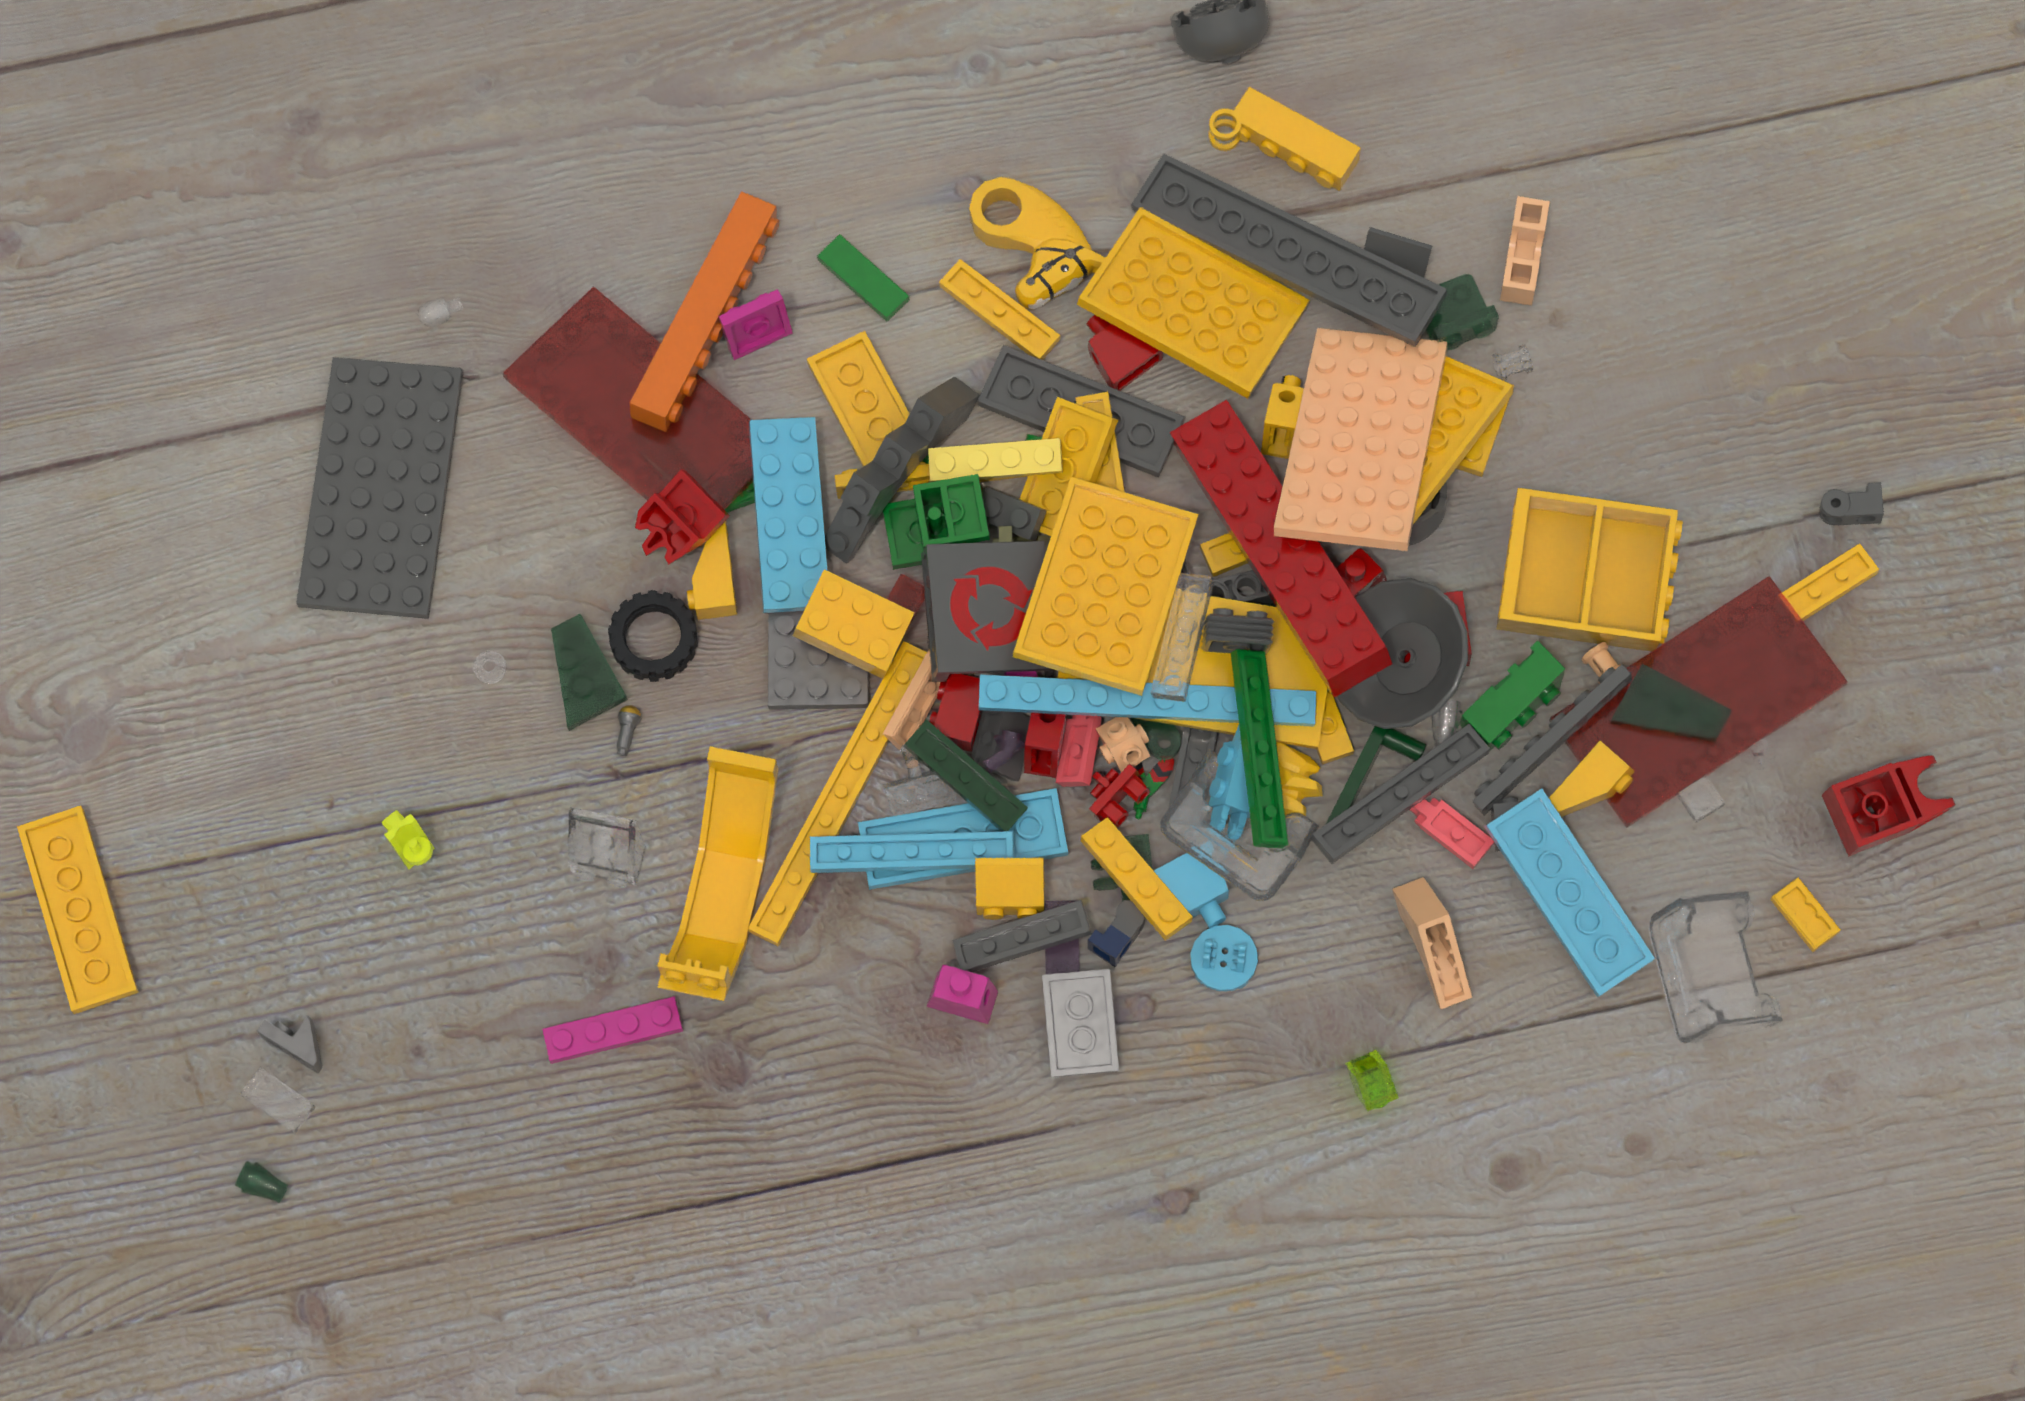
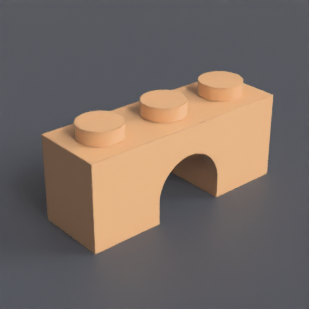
(1524, 250)

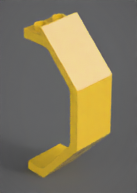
(724, 875)

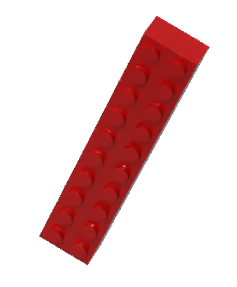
(1291, 570)

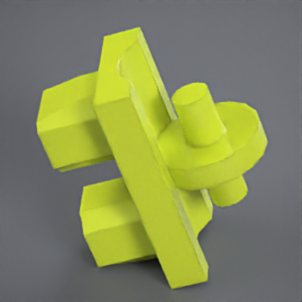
(407, 839)

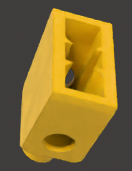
(1282, 417)

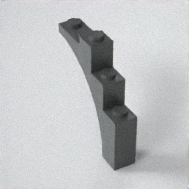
(900, 453)

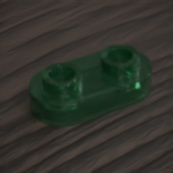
(1157, 732)

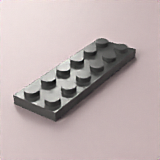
(1027, 390)

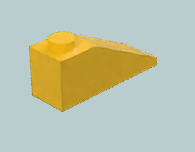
(713, 579)
(1592, 781)

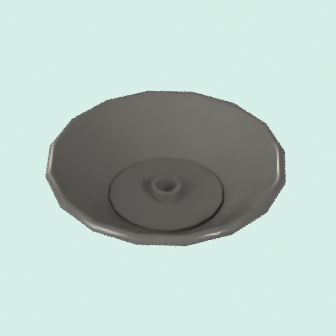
(1415, 621)

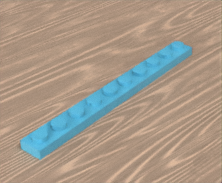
(1097, 699)

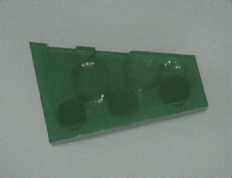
(584, 673)
(1671, 707)

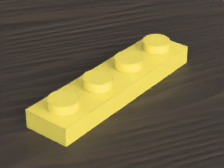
(996, 459)

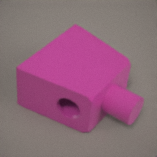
(963, 994)

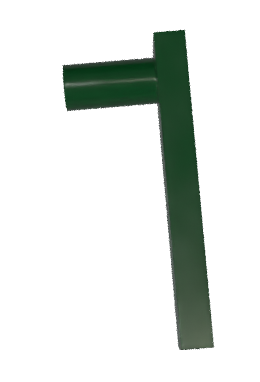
(1378, 738)
(965, 776)

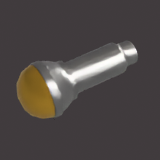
(628, 717)

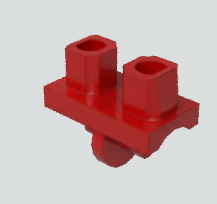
(1112, 790)

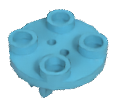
(1208, 955)

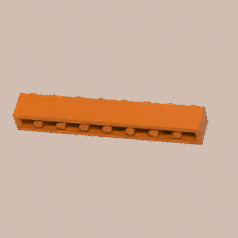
(697, 321)

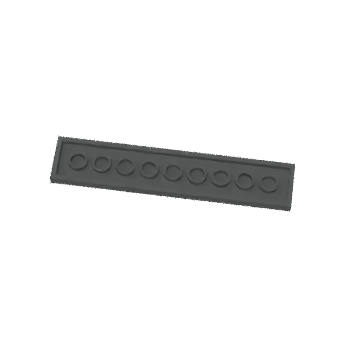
(1292, 250)

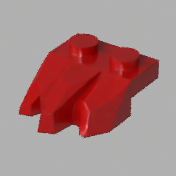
(679, 517)

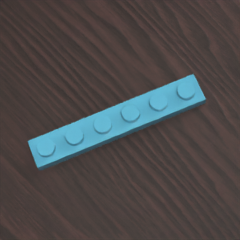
(907, 851)

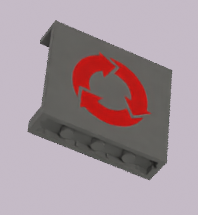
(978, 605)

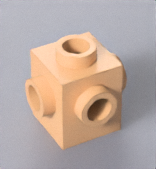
(1123, 742)

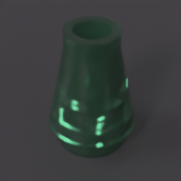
(260, 1182)

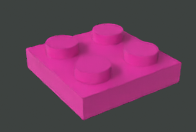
(755, 324)

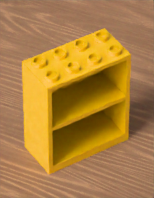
(1589, 570)

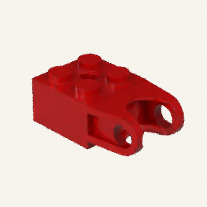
(1894, 798)

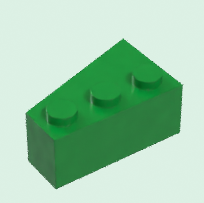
(1516, 697)

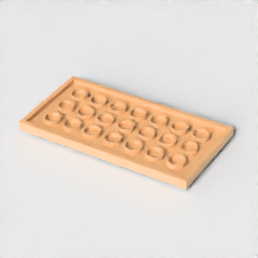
(1361, 440)

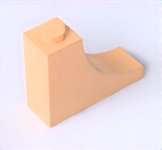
(1435, 941)

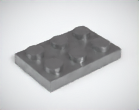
(1080, 1023)

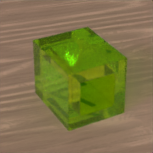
(1372, 1080)

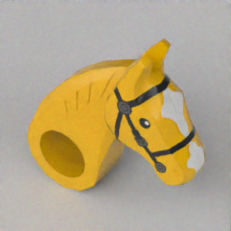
(1043, 228)

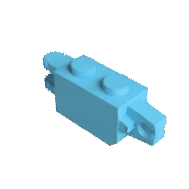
(1229, 790)

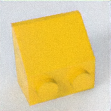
(1009, 887)

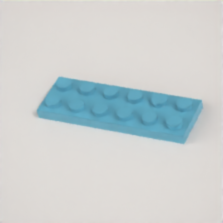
(787, 511)
(1035, 834)
(1569, 892)

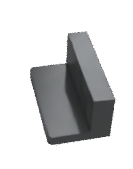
(985, 746)

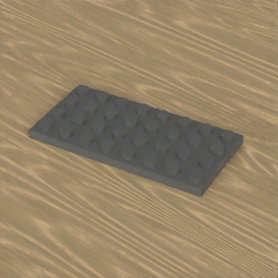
(380, 488)

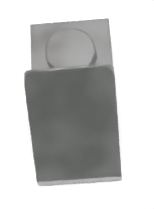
(301, 1046)

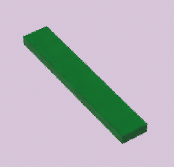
(1259, 749)

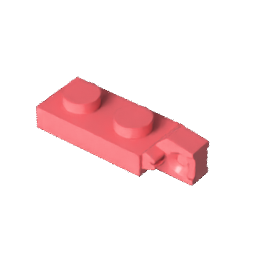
(1078, 751)
(1452, 831)

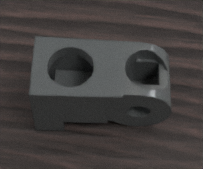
(1853, 507)

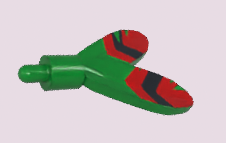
(1153, 781)

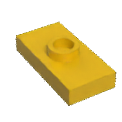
(1334, 738)
(1805, 914)

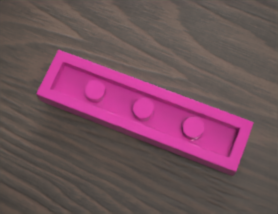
(612, 1030)

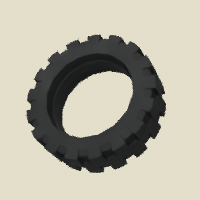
(644, 604)

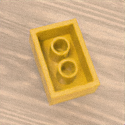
(853, 624)

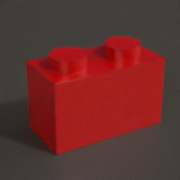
(958, 710)

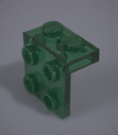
(1462, 314)

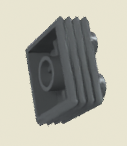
(1229, 632)

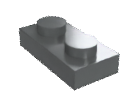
(1010, 511)

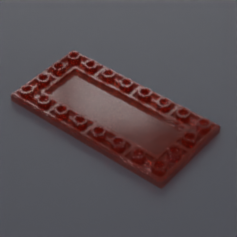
(584, 381)
(1744, 656)

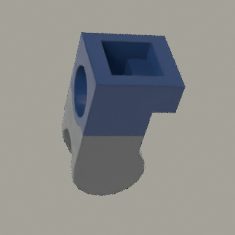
(1119, 935)

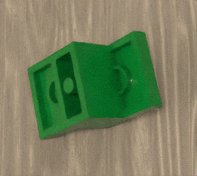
(939, 514)

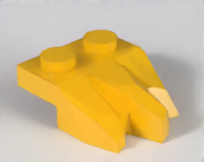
(1295, 781)

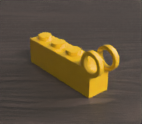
(1288, 136)

